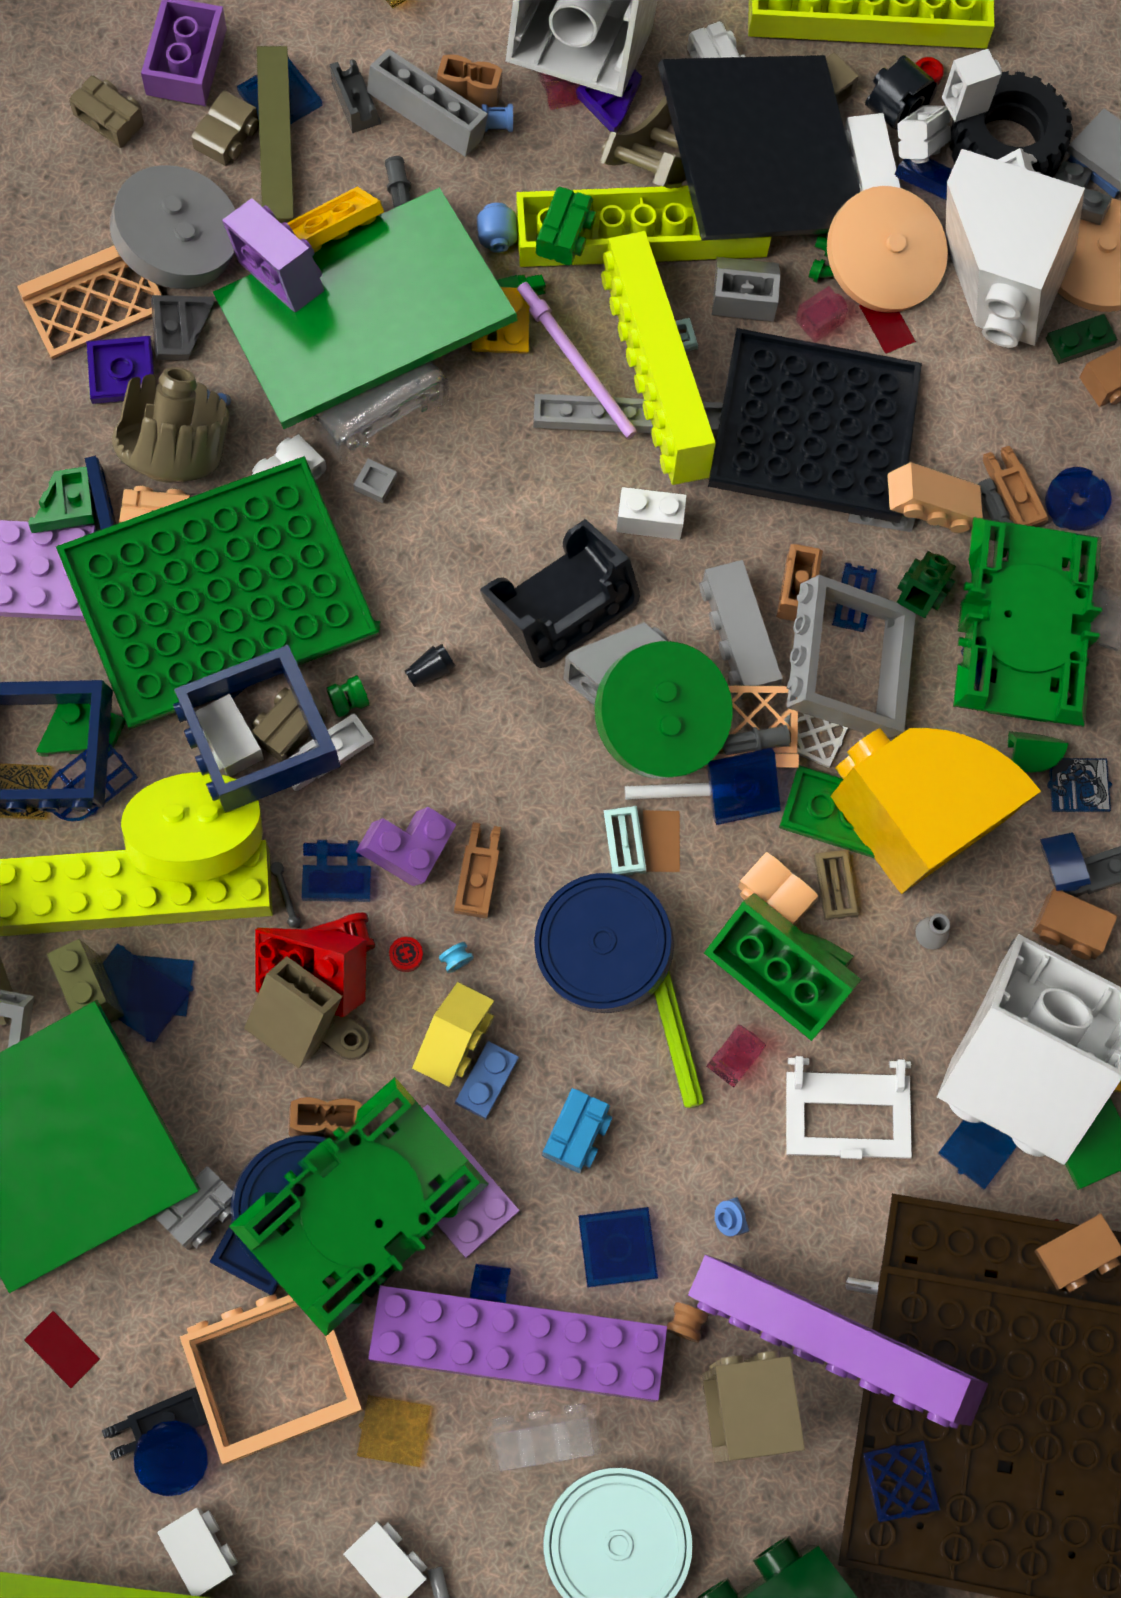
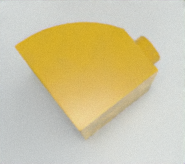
(926, 797)

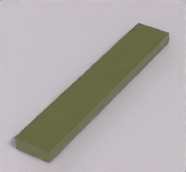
(275, 131)

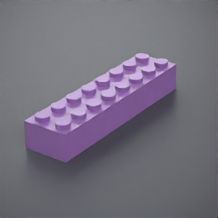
(843, 1343)
(518, 1344)

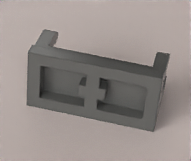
(354, 97)

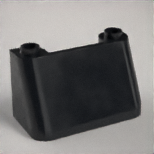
(567, 598)

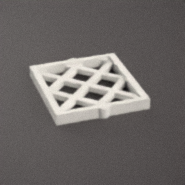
(835, 742)

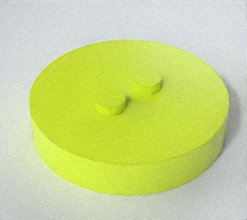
(184, 835)

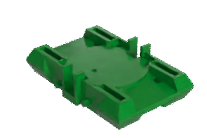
(1028, 622)
(344, 1196)

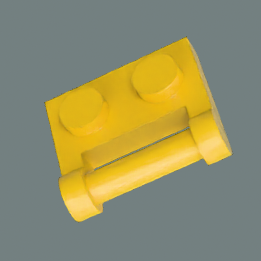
(513, 337)

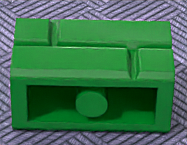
(564, 226)

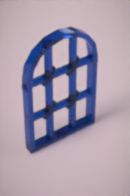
(71, 783)

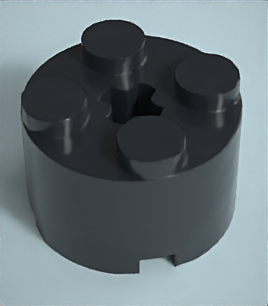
(900, 91)

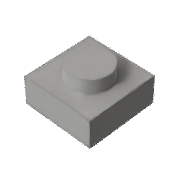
(375, 480)

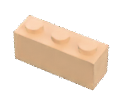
(934, 497)

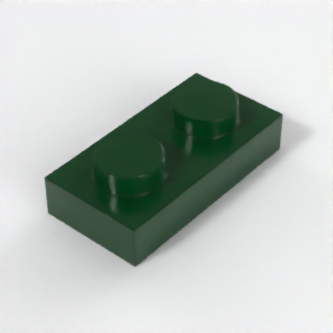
(1081, 338)

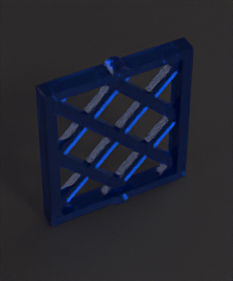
(908, 1511)

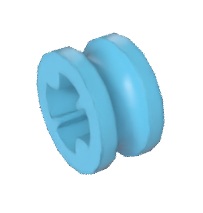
(456, 957)

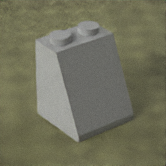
(589, 663)

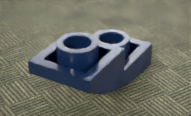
(1065, 862)

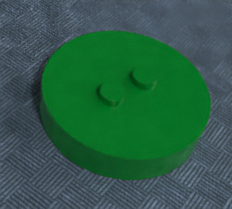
(663, 710)

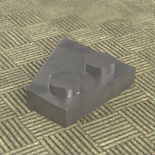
(178, 324)

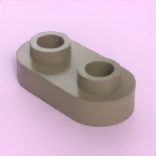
(337, 1033)

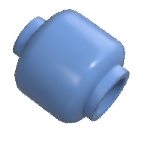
(497, 227)

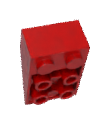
(327, 954)

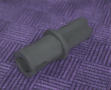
(398, 183)
(757, 740)

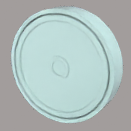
(617, 1538)

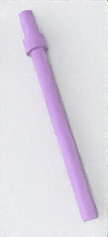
(542, 312)

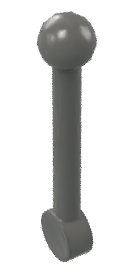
(277, 870)

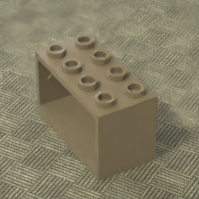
(752, 1407)

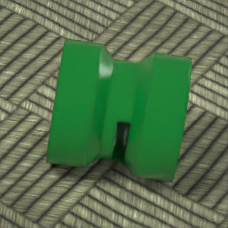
(355, 693)

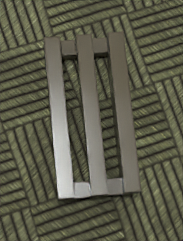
(840, 912)

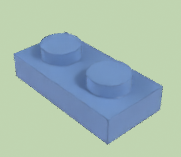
(486, 1080)

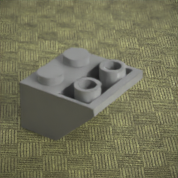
(746, 289)

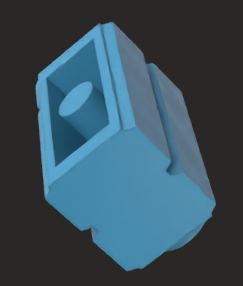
(576, 1131)

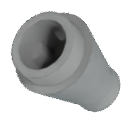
(931, 937)

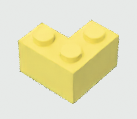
(451, 1034)

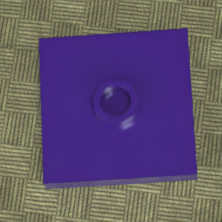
(115, 363)

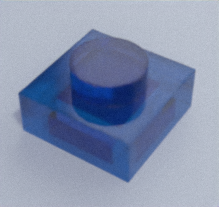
(490, 1283)

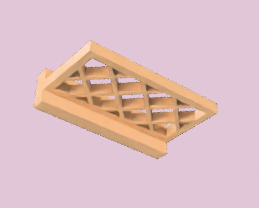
(74, 277)
(784, 755)

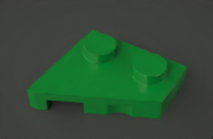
(64, 502)
(70, 730)

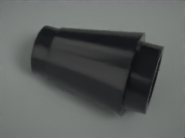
(430, 665)

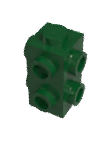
(926, 584)

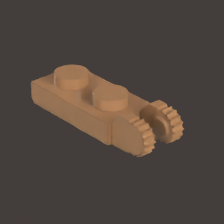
(1015, 489)
(477, 875)

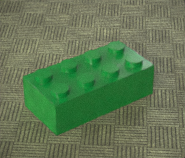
(782, 966)

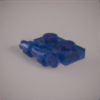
(335, 882)

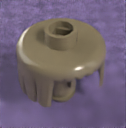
(171, 428)

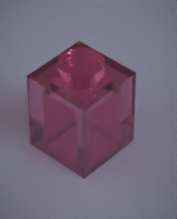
(822, 313)

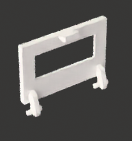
(849, 1090)

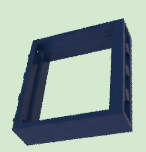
(64, 692)
(277, 776)

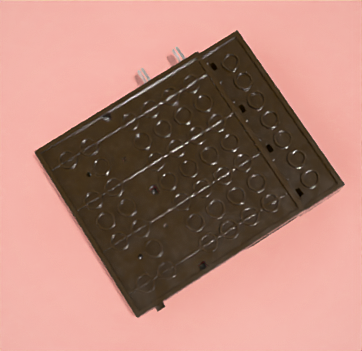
(979, 1299)

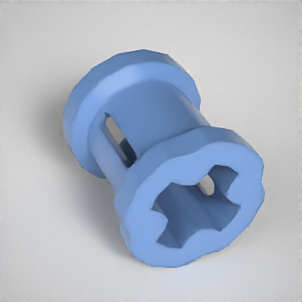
(499, 117)

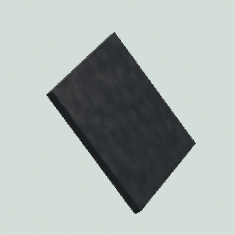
(759, 144)
(814, 424)

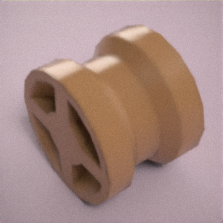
(687, 1322)

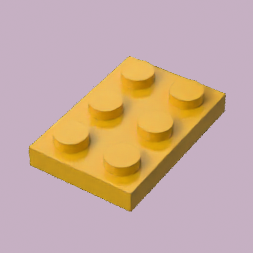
(336, 217)

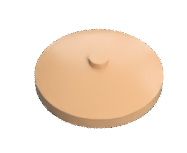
(887, 249)
(1095, 269)

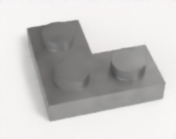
(1094, 203)

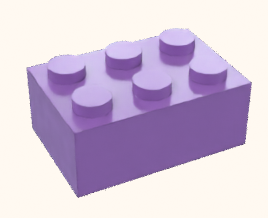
(184, 51)
(274, 254)

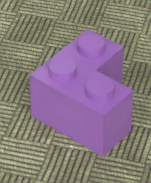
(409, 852)

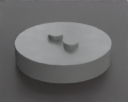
(172, 226)

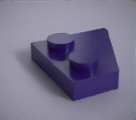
(607, 107)

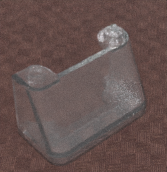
(366, 414)

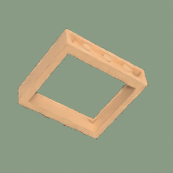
(233, 1321)

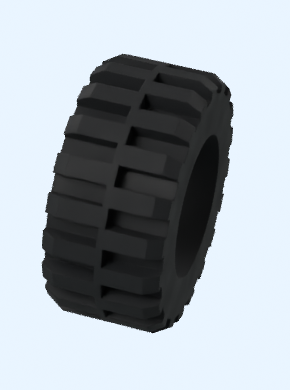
(1028, 104)

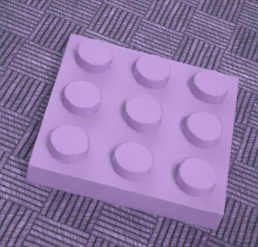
(32, 572)

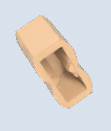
(778, 888)

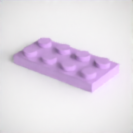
(482, 1216)

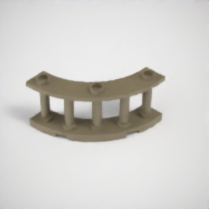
(635, 148)

